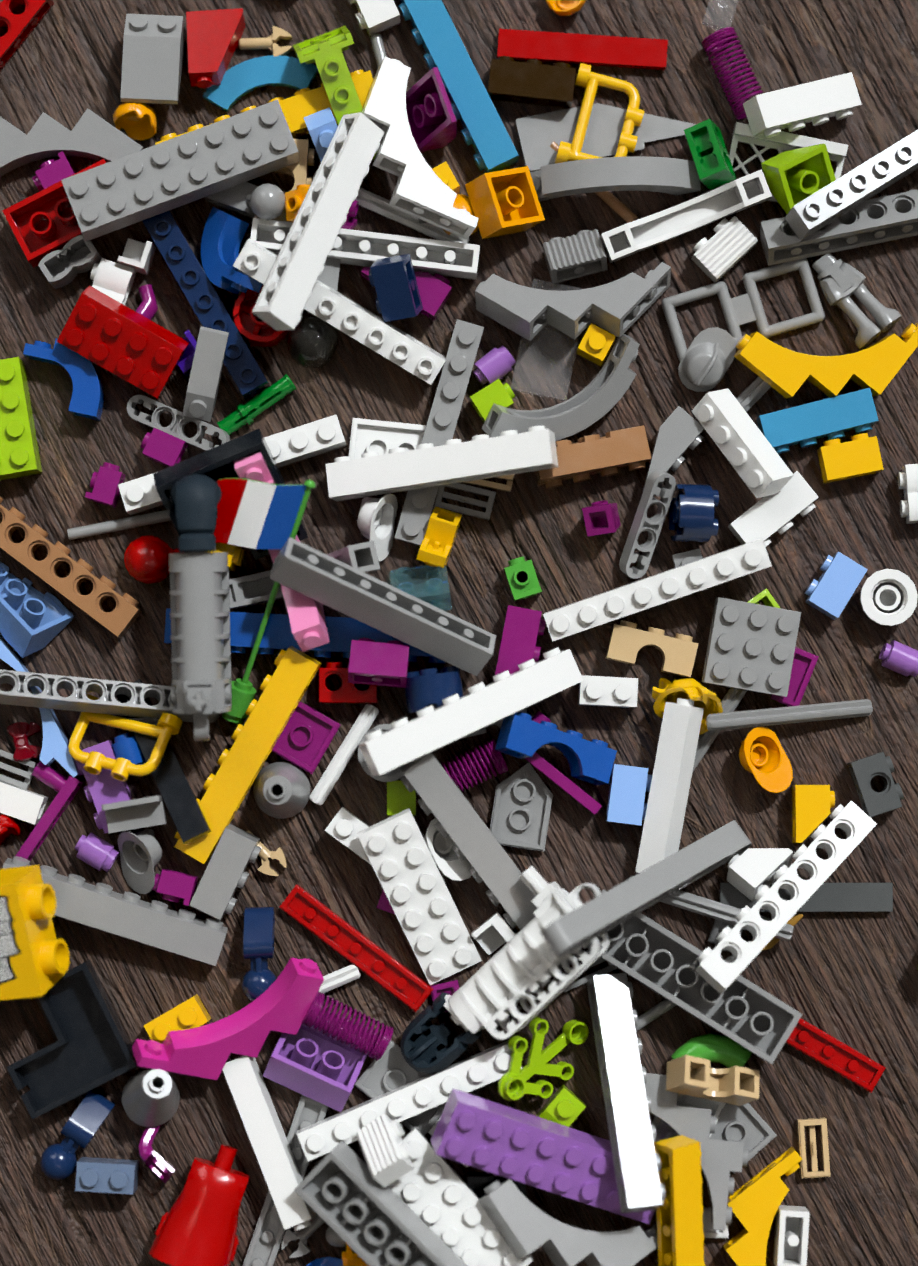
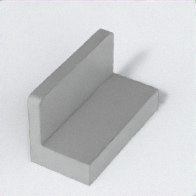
(135, 814)

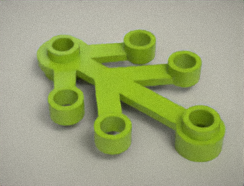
(539, 1059)

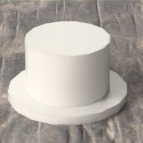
(888, 597)

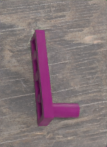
(560, 779)
(66, 789)

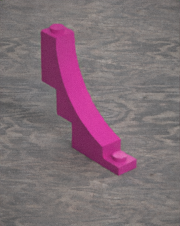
(206, 1048)

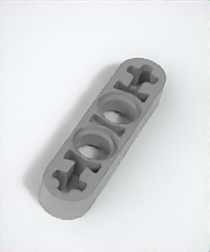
(178, 423)
(643, 523)

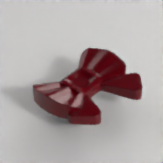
(20, 732)

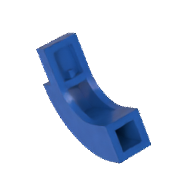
(220, 250)
(88, 391)

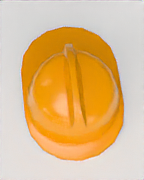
(766, 760)

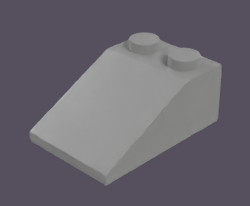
(152, 58)

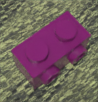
(378, 663)

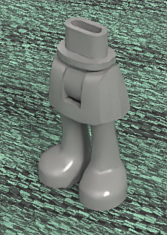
(839, 283)

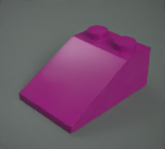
(430, 113)

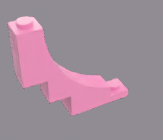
(304, 613)

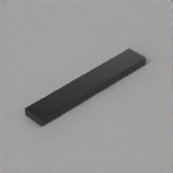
(172, 783)

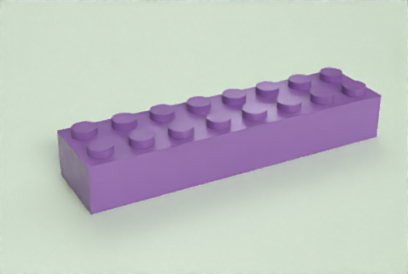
(530, 1151)

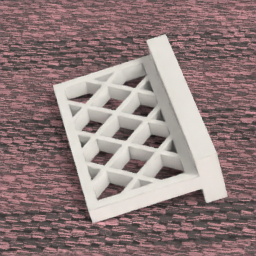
(782, 142)

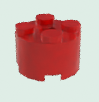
(248, 324)

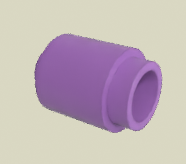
(493, 365)
(900, 658)
(96, 852)

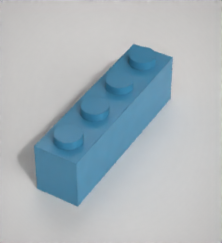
(818, 420)

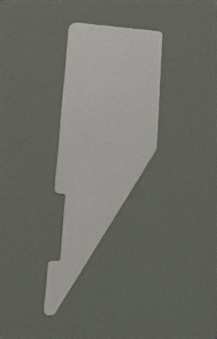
(601, 137)

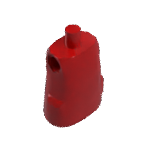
(204, 1216)

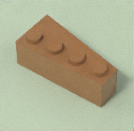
(597, 455)

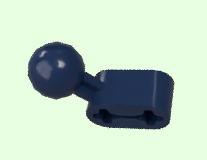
(258, 947)
(60, 1159)

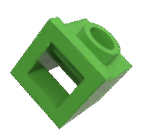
(526, 589)

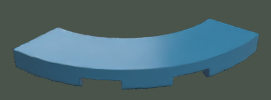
(260, 72)

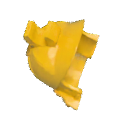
(688, 689)

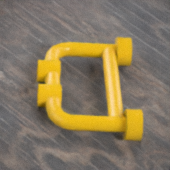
(633, 115)
(121, 767)

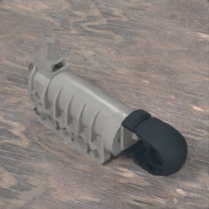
(199, 607)

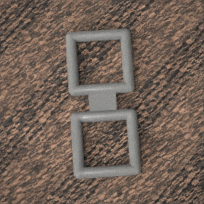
(747, 307)

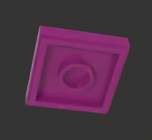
(306, 737)

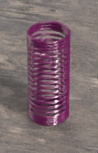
(718, 41)
(475, 764)
(358, 1036)

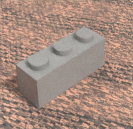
(226, 872)

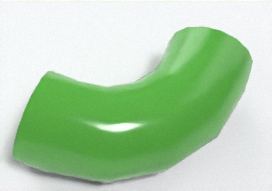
(716, 1049)

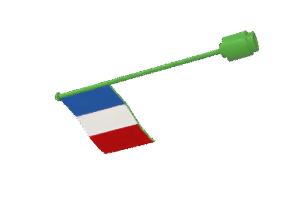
(257, 518)

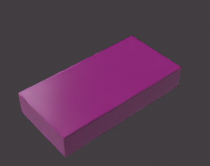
(800, 675)

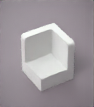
(138, 255)
(493, 933)

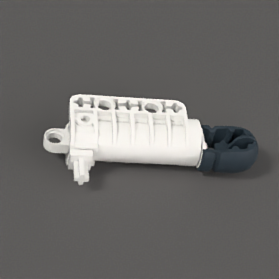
(504, 982)

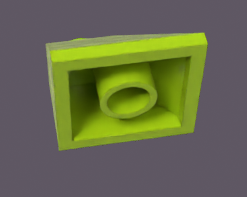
(798, 174)

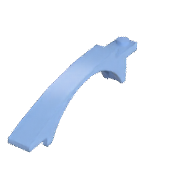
(54, 738)

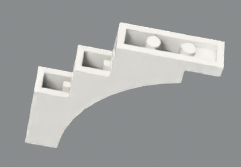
(418, 187)

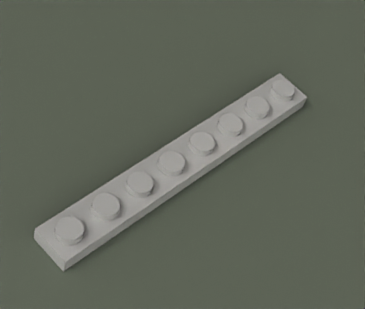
(441, 424)

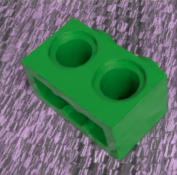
(710, 154)

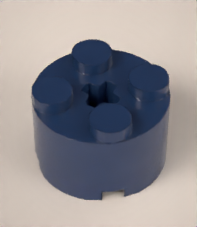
(693, 513)
(431, 687)

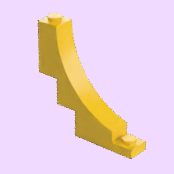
(789, 369)
(756, 1206)

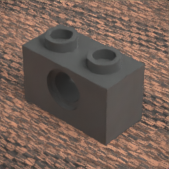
(863, 771)

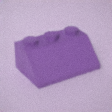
(315, 1066)

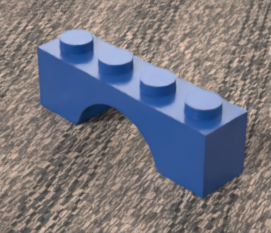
(587, 759)

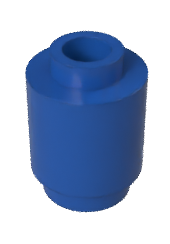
(128, 748)

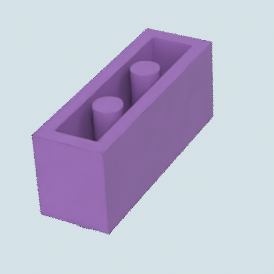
(103, 787)

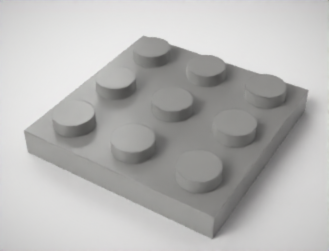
(751, 647)

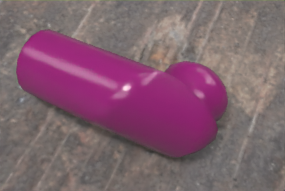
(149, 305)

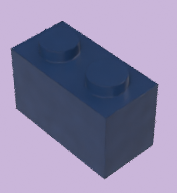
(395, 288)

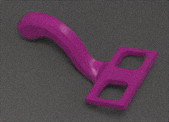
(153, 1159)

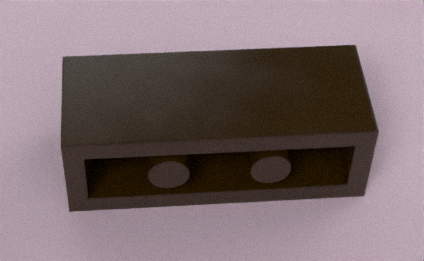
(531, 82)

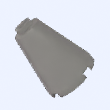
(295, 789)
(150, 1097)

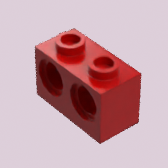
(348, 692)

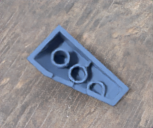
(27, 615)

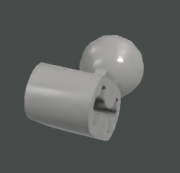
(248, 199)

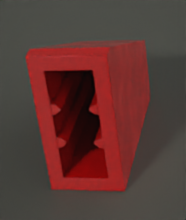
(211, 43)

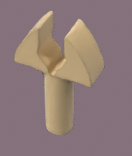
(268, 43)
(265, 854)

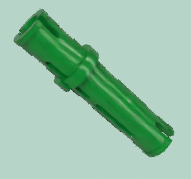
(257, 405)

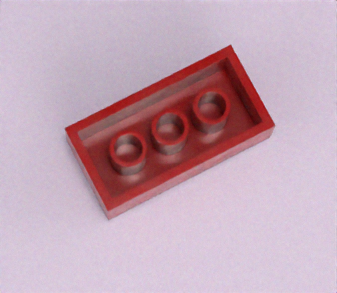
(44, 221)
(122, 341)

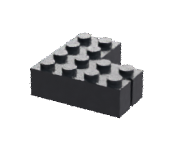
(219, 464)
(88, 1048)

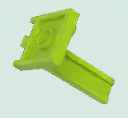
(328, 56)

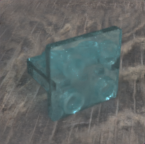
(425, 584)

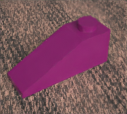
(432, 289)

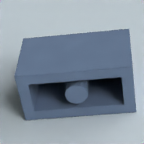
(107, 1175)

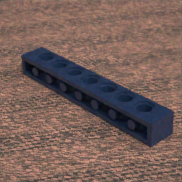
(205, 301)

